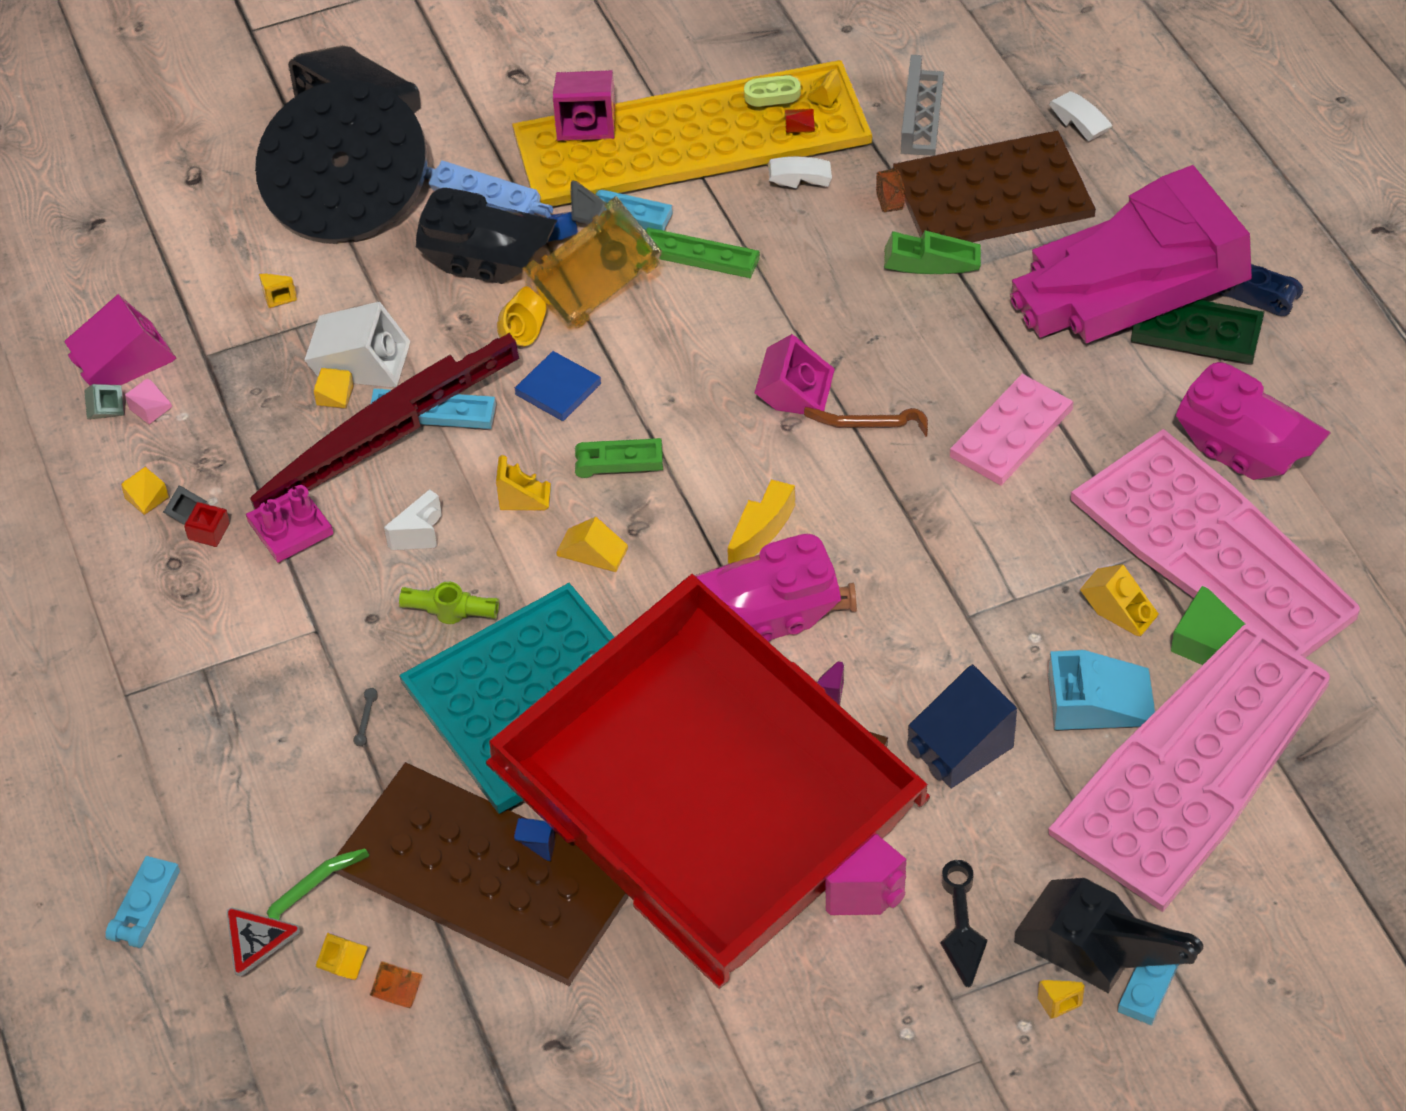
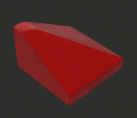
(799, 120)

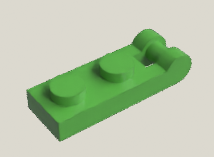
(618, 456)

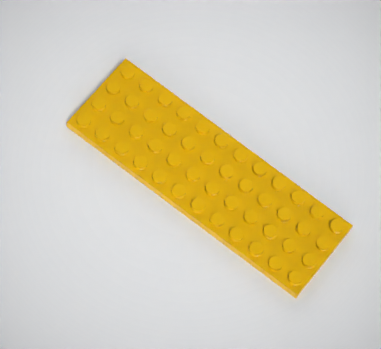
(688, 137)

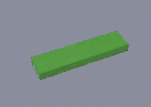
(705, 253)

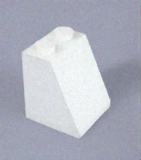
(361, 342)

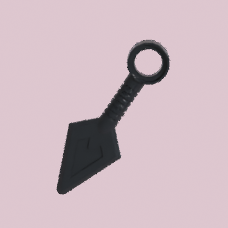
(963, 944)

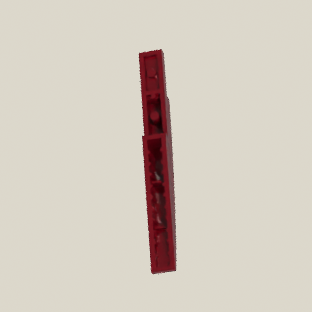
(388, 418)

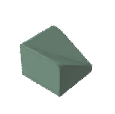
(103, 401)

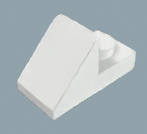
(414, 525)

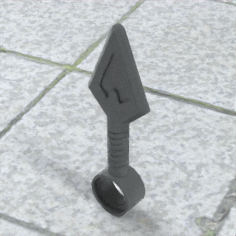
(585, 203)

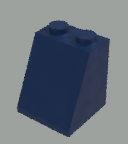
(963, 728)

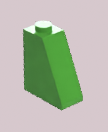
(1204, 627)

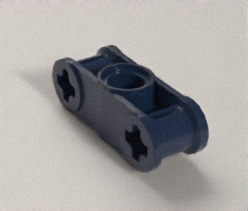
(1267, 291)

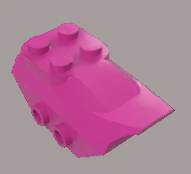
(1243, 425)
(780, 588)

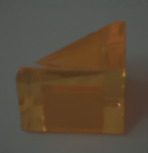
(890, 190)
(396, 984)

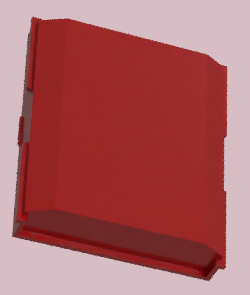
(704, 776)

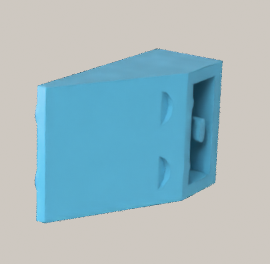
(1098, 691)

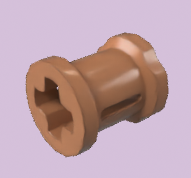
(850, 601)

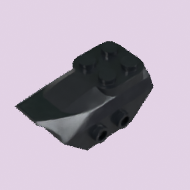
(479, 238)

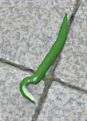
(313, 879)

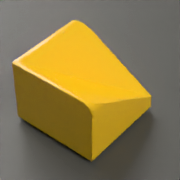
(277, 289)
(333, 388)
(144, 490)
(341, 956)
(1060, 996)

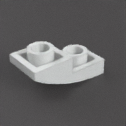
(1085, 116)
(790, 170)

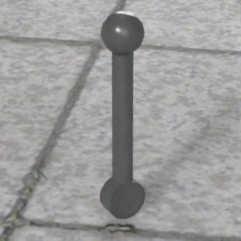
(370, 696)

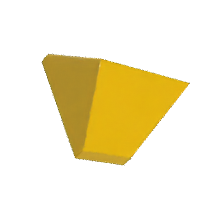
(520, 490)

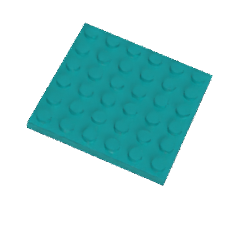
(501, 673)

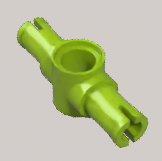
(449, 602)

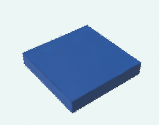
(557, 385)

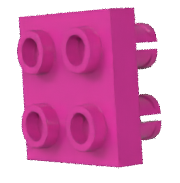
(289, 523)

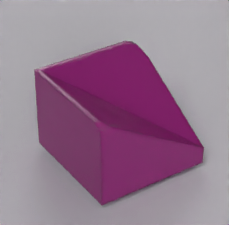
(833, 681)

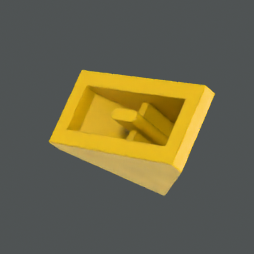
(593, 545)

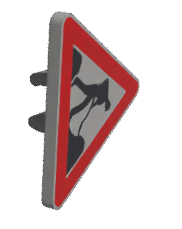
(255, 938)

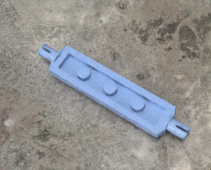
(495, 190)

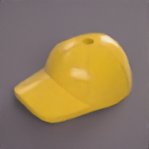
(522, 317)

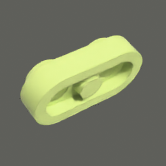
(772, 90)

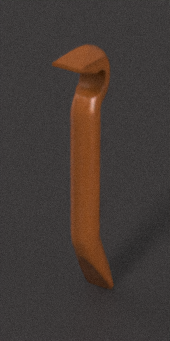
(850, 421)

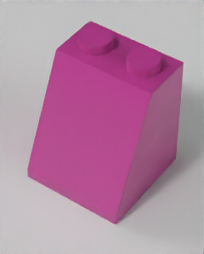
(584, 105)
(117, 345)

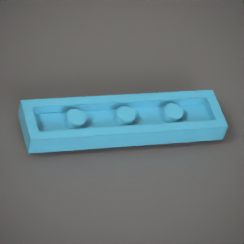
(457, 411)

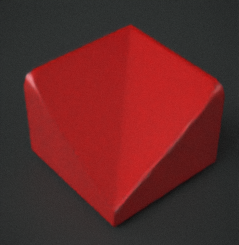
(207, 524)

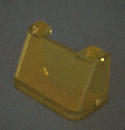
(593, 265)

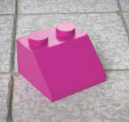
(794, 377)
(867, 881)

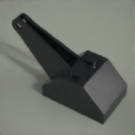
(1097, 935)

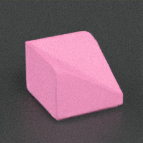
(147, 401)

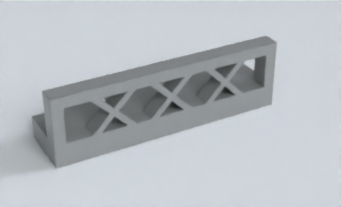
(912, 105)

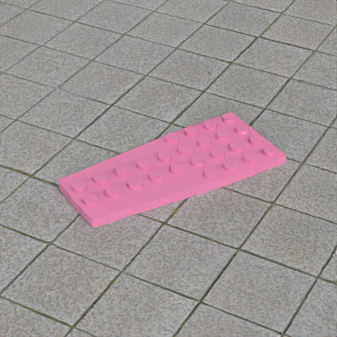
(1209, 535)
(1192, 767)

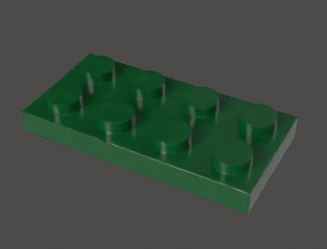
(1205, 330)

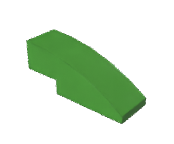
(931, 254)

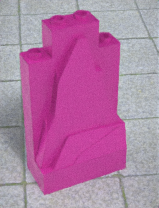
(1150, 258)

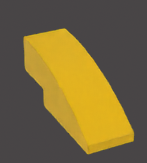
(762, 521)

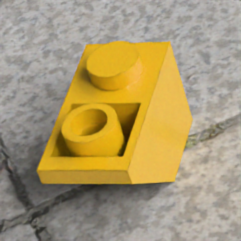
(1119, 599)

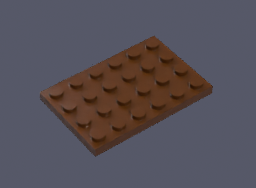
(996, 189)

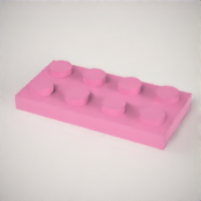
(1011, 429)

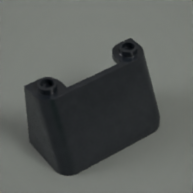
(347, 64)

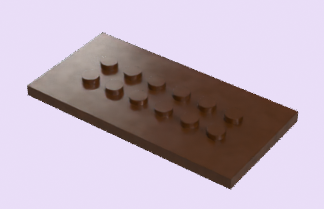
(462, 868)

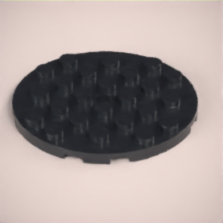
(347, 201)

